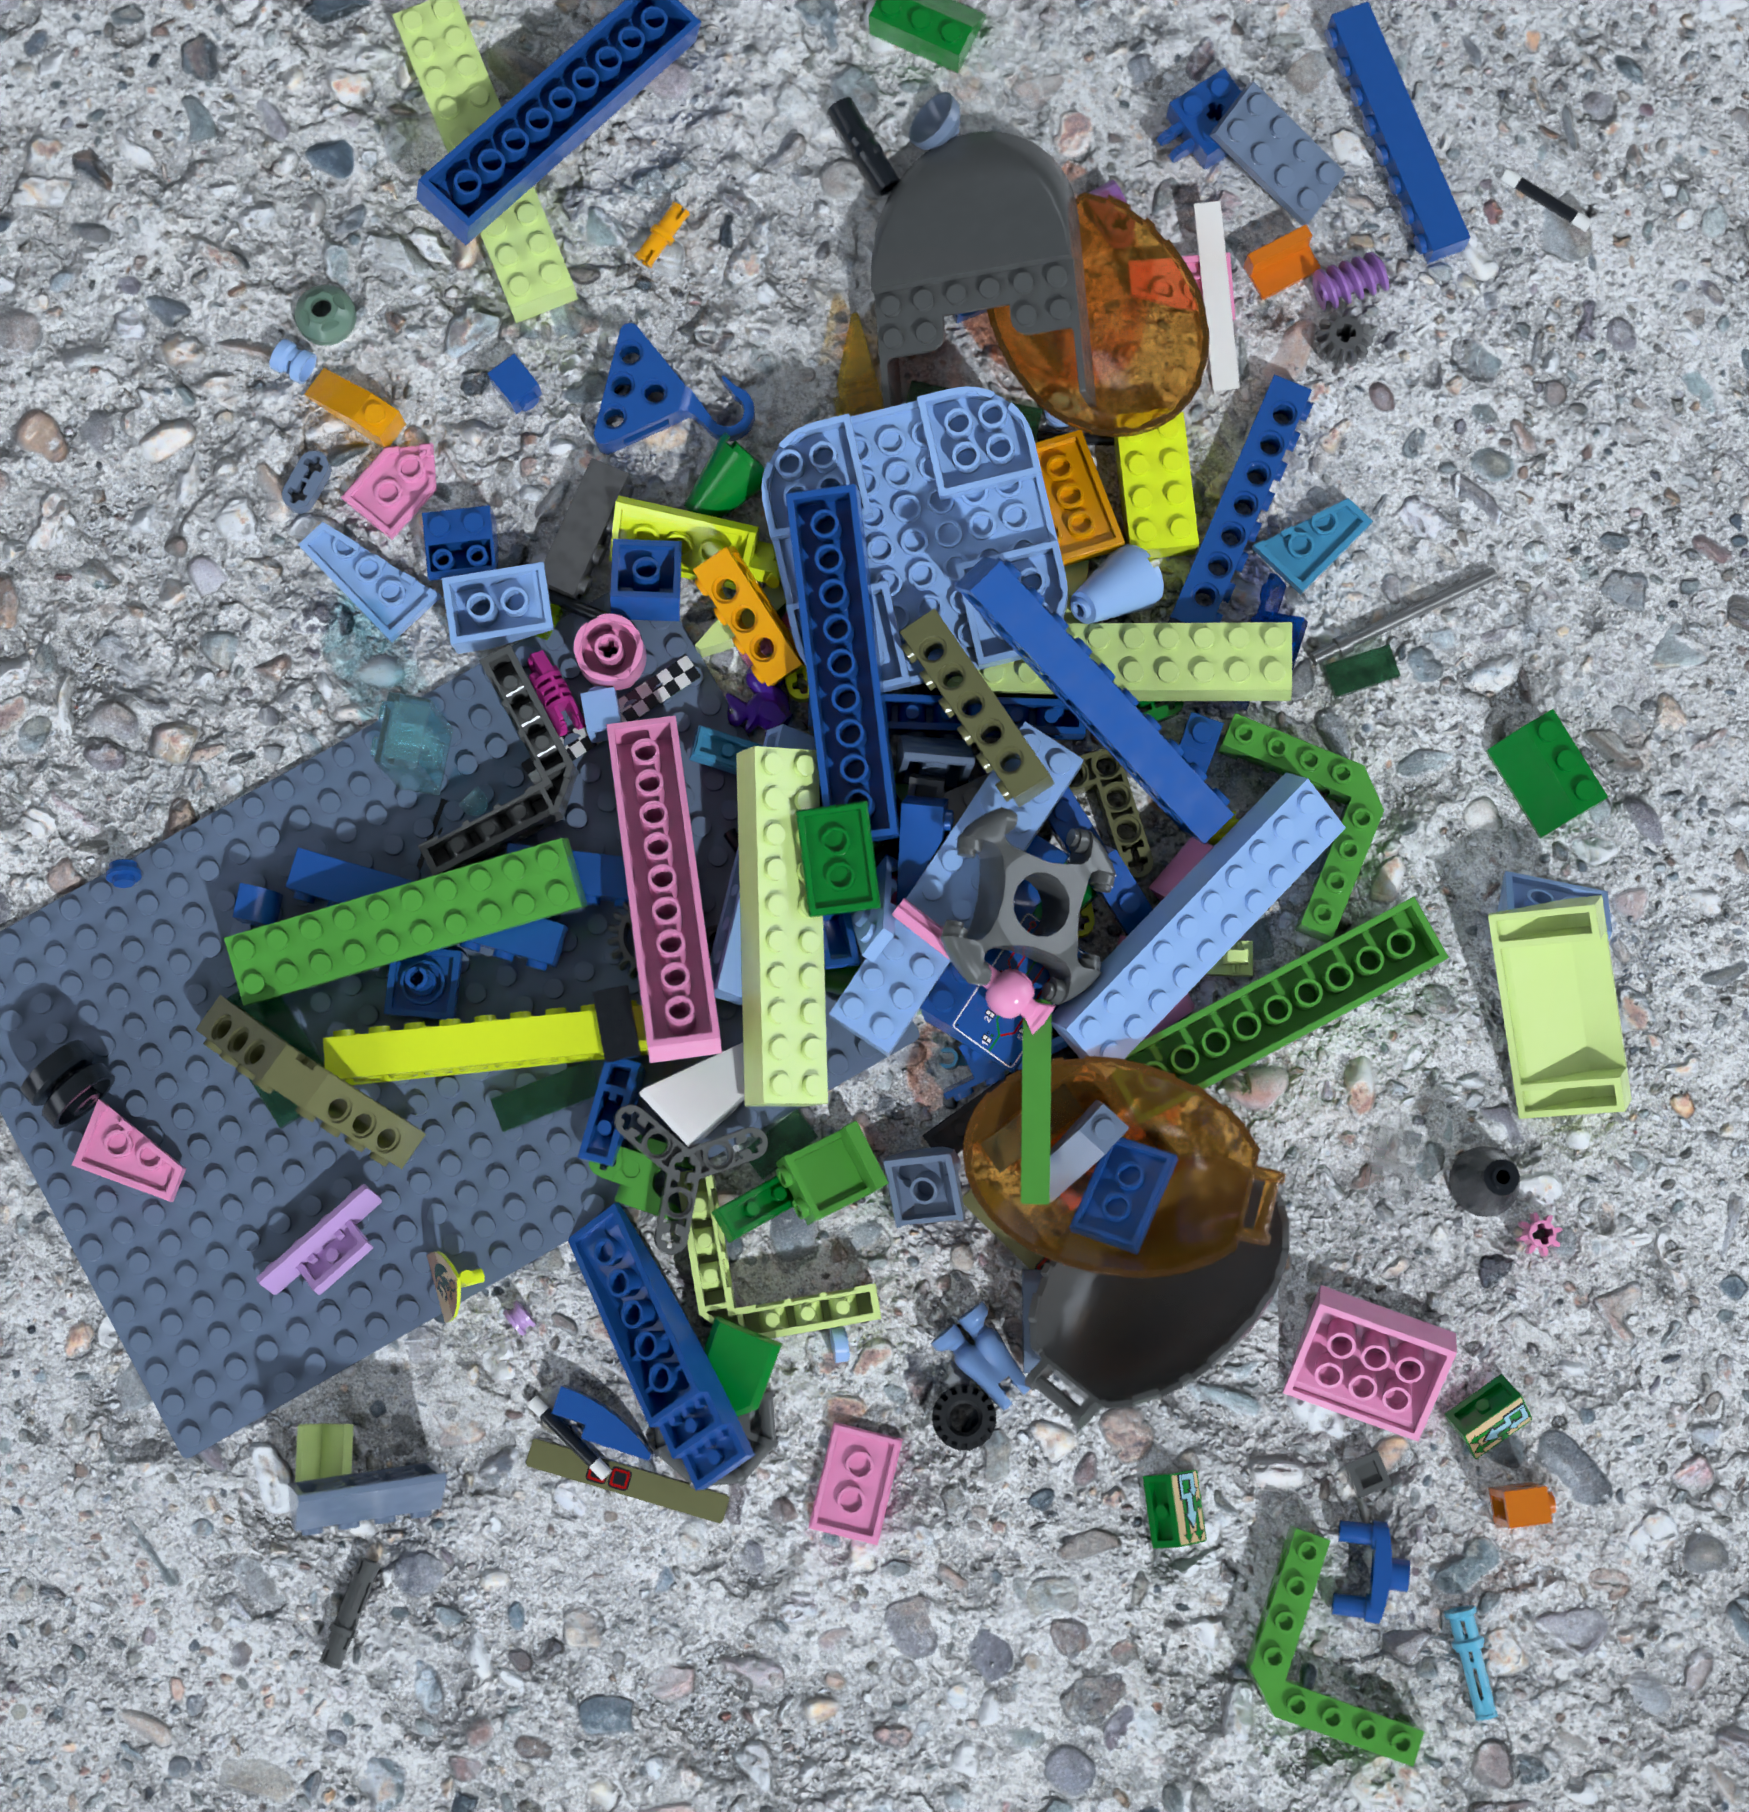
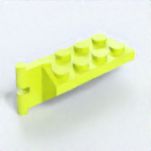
(700, 537)

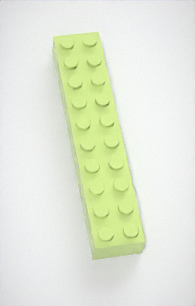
(460, 102)
(1172, 662)
(778, 938)

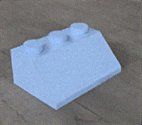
(1526, 890)

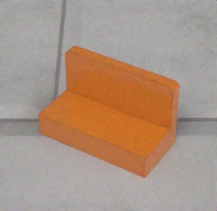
(1281, 263)

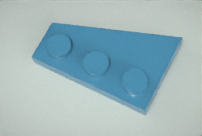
(1309, 548)

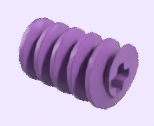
(1350, 278)

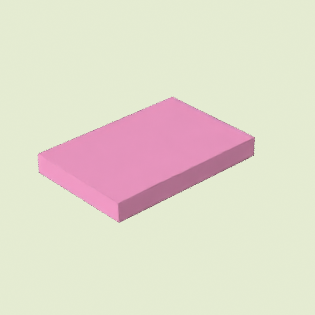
(855, 1483)

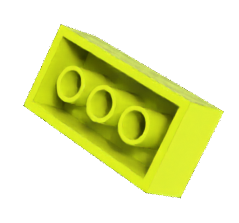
(1157, 491)

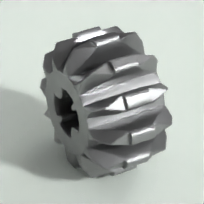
(1331, 341)

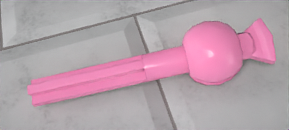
(1007, 992)

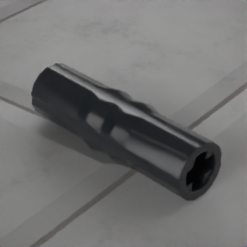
(863, 146)

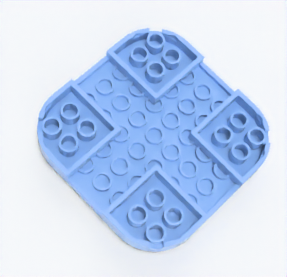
(937, 495)

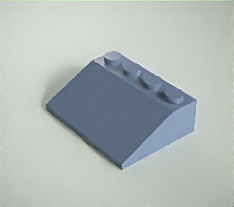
(366, 1496)

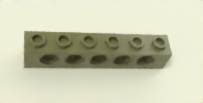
(932, 633)

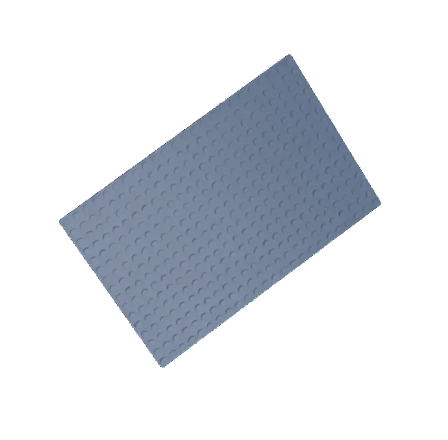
(150, 959)

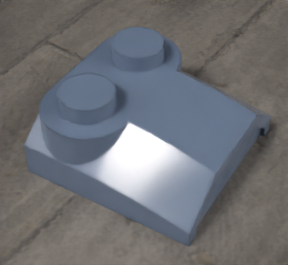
(925, 1186)

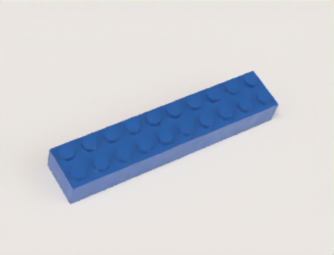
(555, 114)
(843, 653)
(1094, 699)

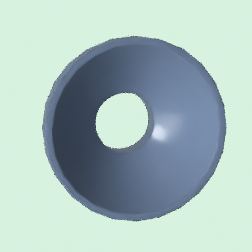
(936, 122)

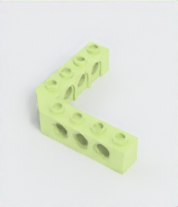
(773, 1319)

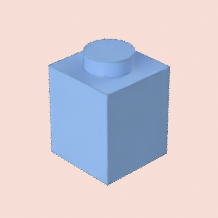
(600, 708)

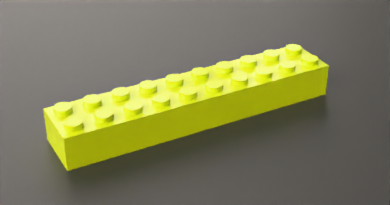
(469, 1047)

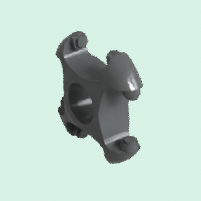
(1061, 893)

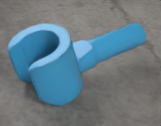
(958, 1061)

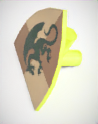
(449, 1283)

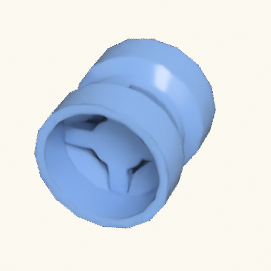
(291, 360)

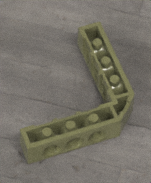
(316, 1091)

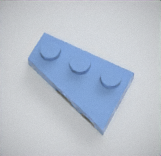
(877, 926)

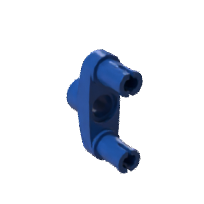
(1386, 1571)

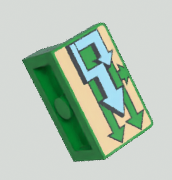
(1489, 1416)
(1174, 1509)

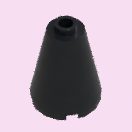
(1484, 1181)

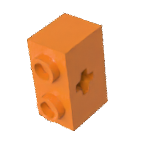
(1522, 1505)

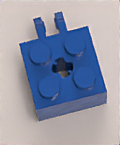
(1191, 119)

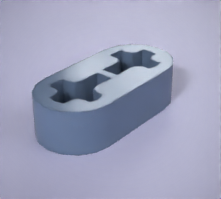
(300, 478)

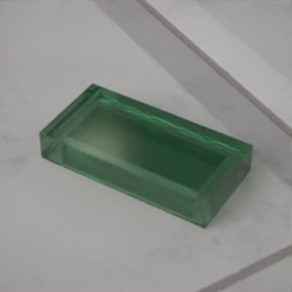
(1361, 671)
(783, 1139)

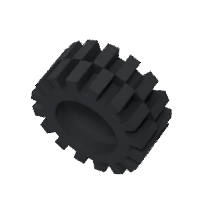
(983, 1428)

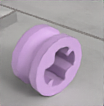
(519, 1318)

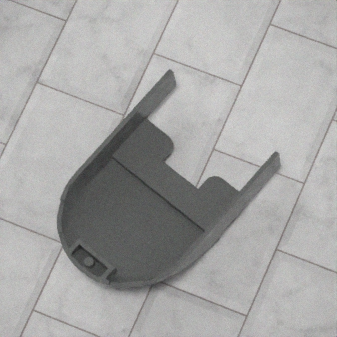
(977, 231)

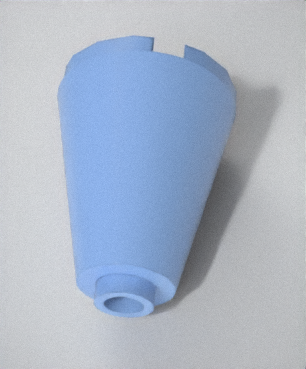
(1118, 587)

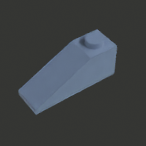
(1083, 1146)

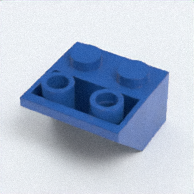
(460, 541)

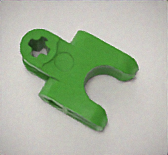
(637, 1177)

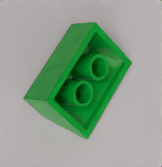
(928, 28)
(1546, 773)

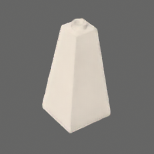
(700, 1096)

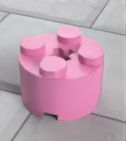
(599, 636)

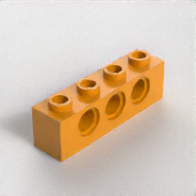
(749, 595)

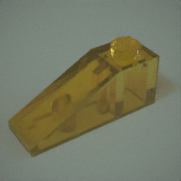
(857, 382)

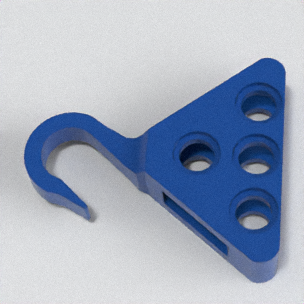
(647, 418)

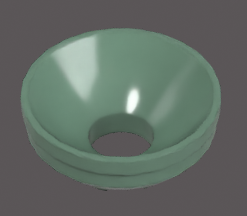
(332, 327)

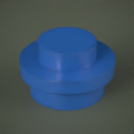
(123, 873)

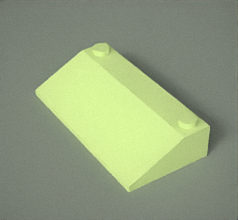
(1560, 1008)

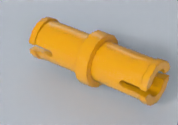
(662, 234)

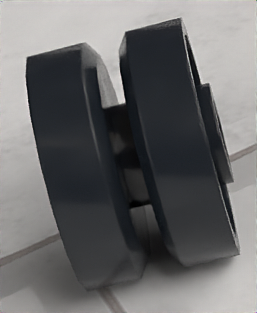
(67, 1084)

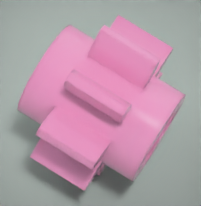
(1533, 1226)

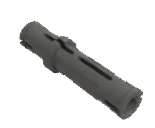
(347, 1619)

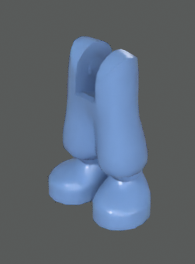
(985, 1361)

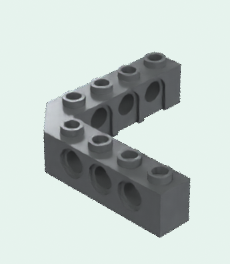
(540, 805)

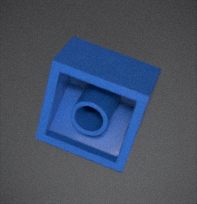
(646, 579)

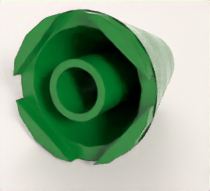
(726, 480)

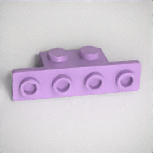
(327, 1248)

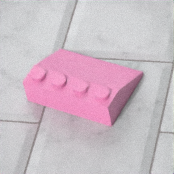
(1370, 1363)

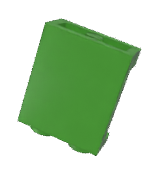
(831, 1174)

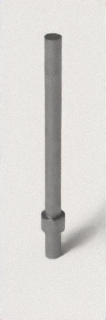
(1345, 643)

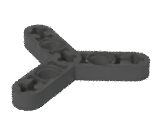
(696, 1156)

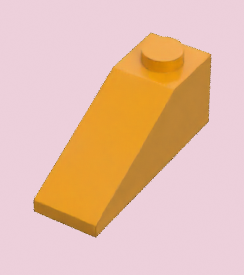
(356, 407)

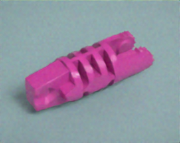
(554, 693)

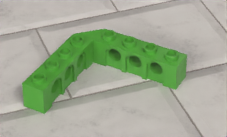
(1341, 781)
(1275, 1647)

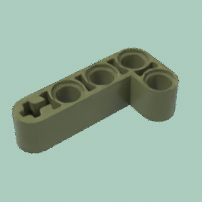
(1116, 816)

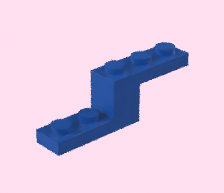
(1126, 898)

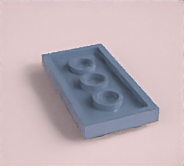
(1277, 153)

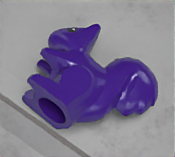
(766, 708)

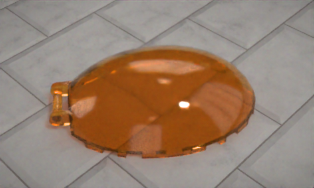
(1142, 325)
(1204, 1199)

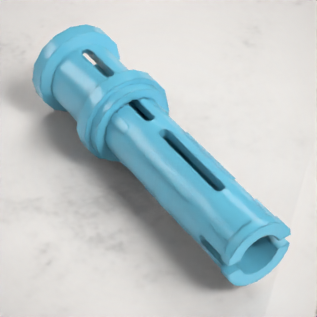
(1463, 1644)

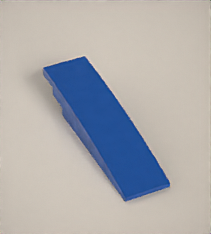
(659, 1349)

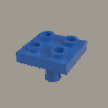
(425, 986)

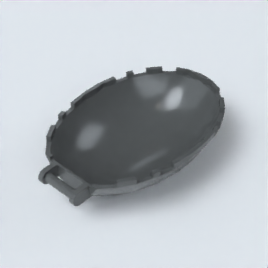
(1148, 1337)

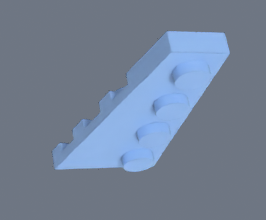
(377, 588)

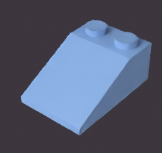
(497, 606)

